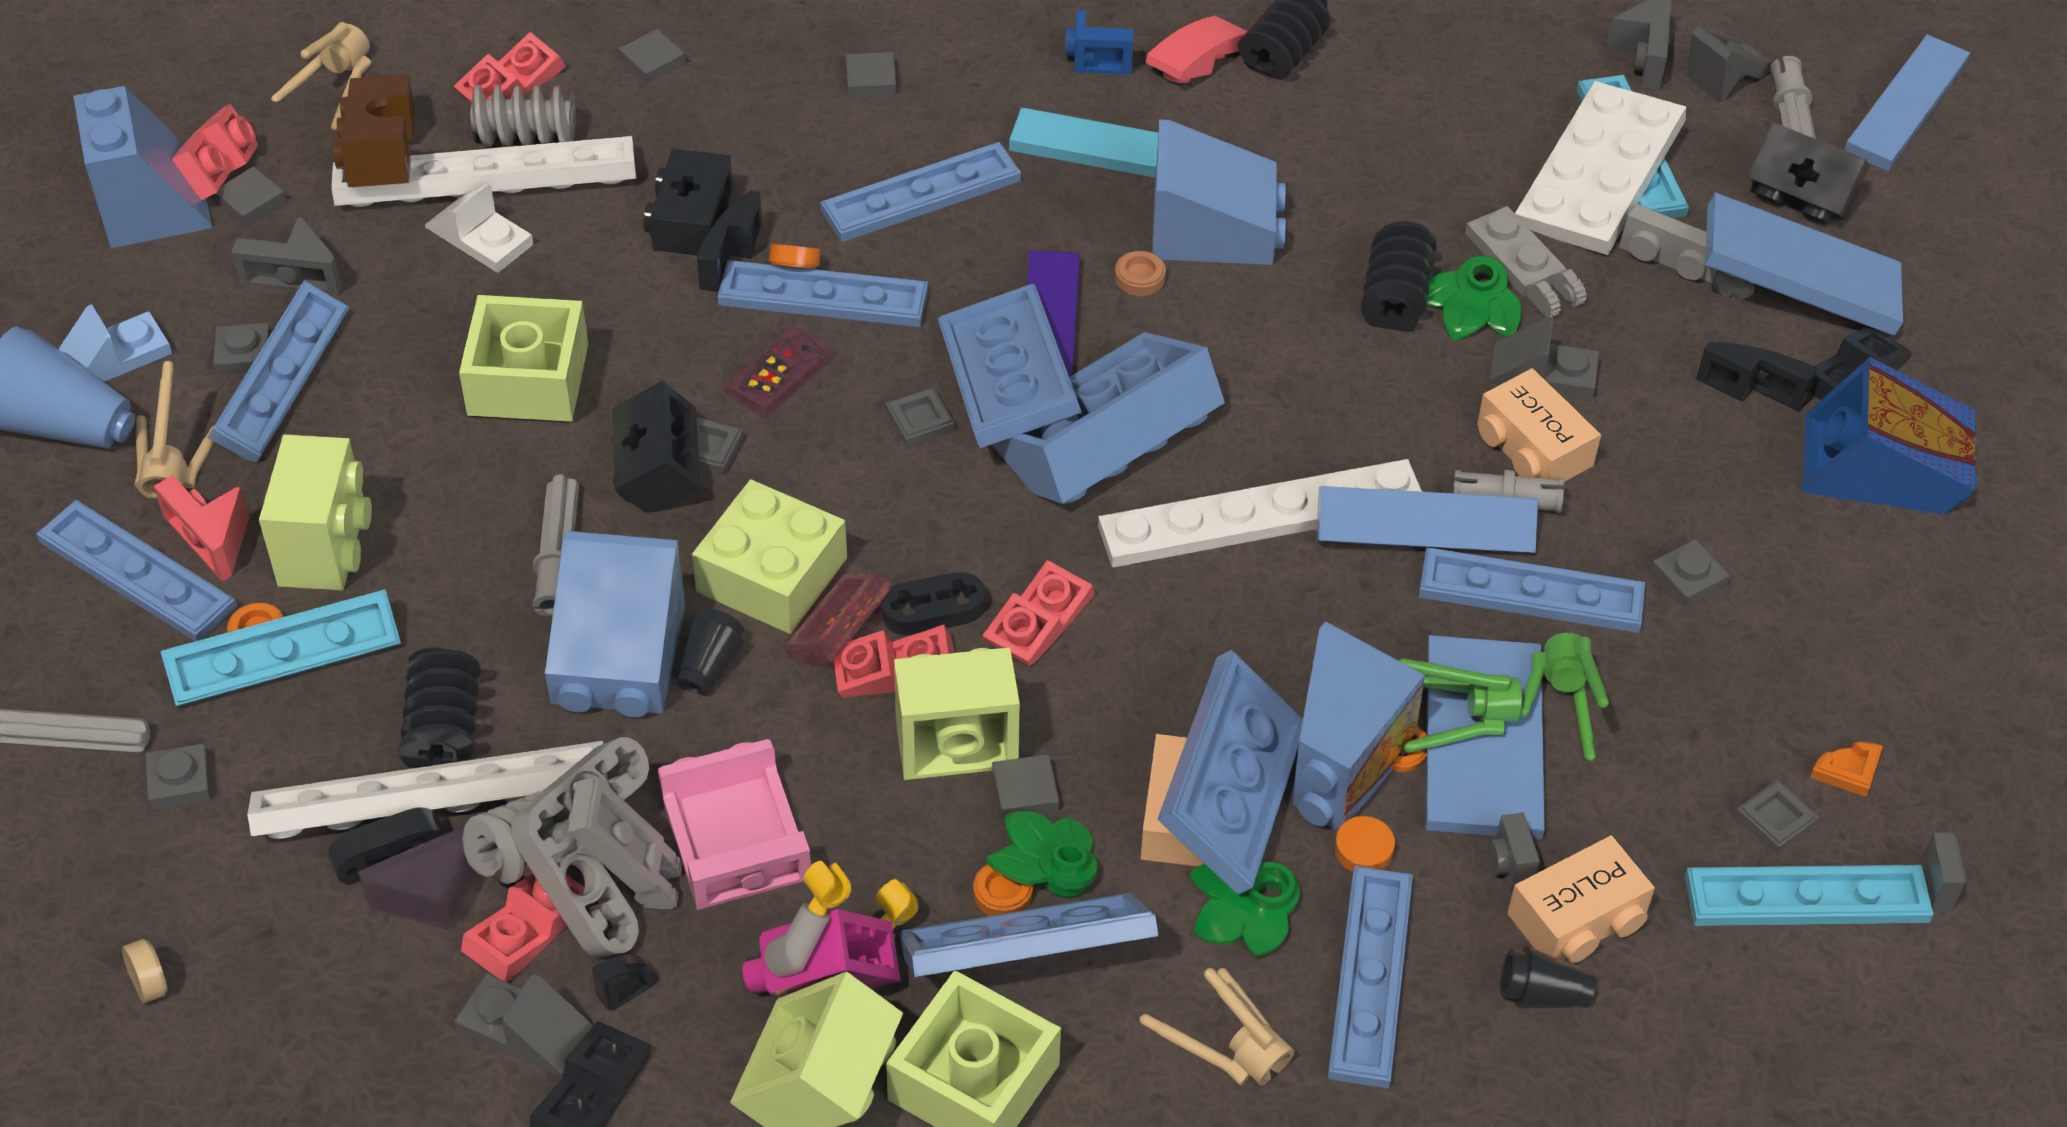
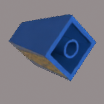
(1890, 443)

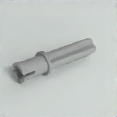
(1793, 100)
(558, 517)

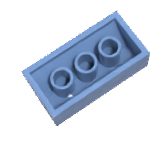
(1127, 408)

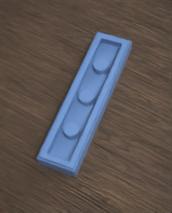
(1907, 102)
(920, 191)
(823, 293)
(278, 372)
(1426, 519)
(137, 571)
(1532, 589)
(1370, 977)

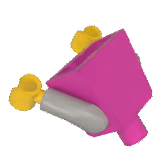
(832, 941)

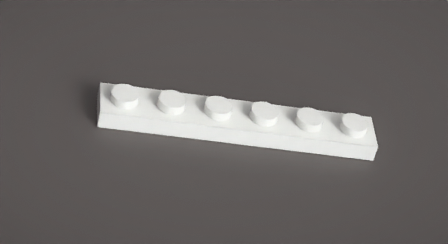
(502, 168)
(1236, 515)
(448, 786)

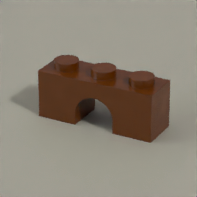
(376, 131)

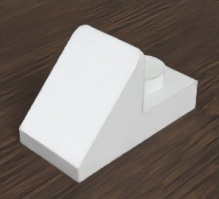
(480, 231)

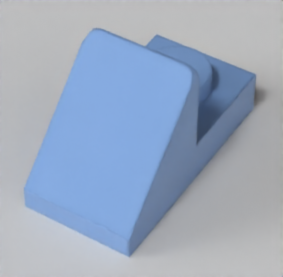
(116, 348)

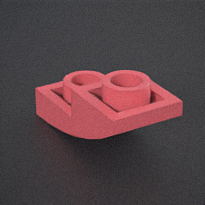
(1194, 48)
(524, 65)
(215, 151)
(1040, 615)
(868, 662)
(518, 931)

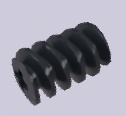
(1284, 35)
(1398, 276)
(439, 707)

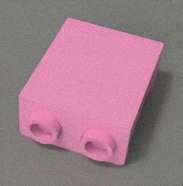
(733, 823)

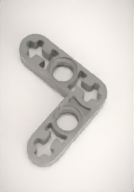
(559, 849)

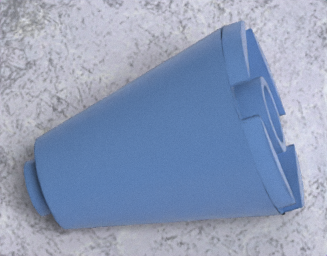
(55, 396)

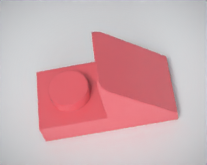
(209, 529)

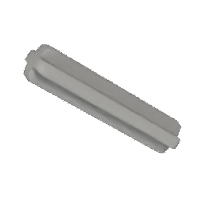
(73, 730)

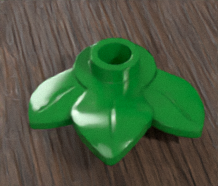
(1472, 303)
(1046, 853)
(1247, 915)

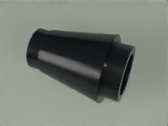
(709, 650)
(1544, 980)

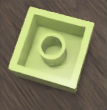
(524, 358)
(314, 512)
(770, 556)
(956, 712)
(818, 1056)
(973, 1059)

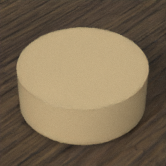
(144, 970)

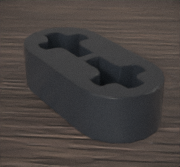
(933, 603)
(381, 841)

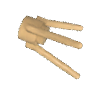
(340, 51)
(165, 459)
(1255, 1044)

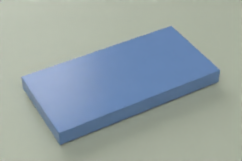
(1804, 264)
(1008, 366)
(1232, 772)
(1487, 774)
(1026, 934)

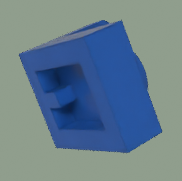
(1099, 48)

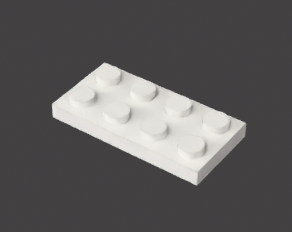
(1601, 167)

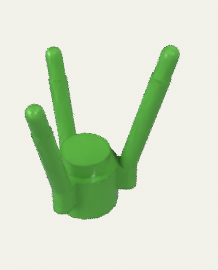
(1567, 667)
(1490, 697)

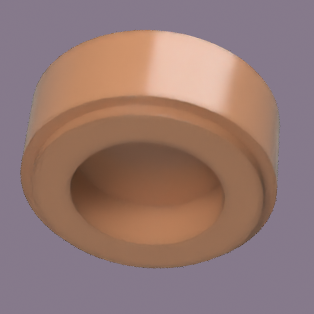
(1140, 273)

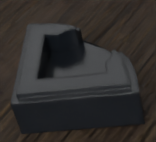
(622, 980)

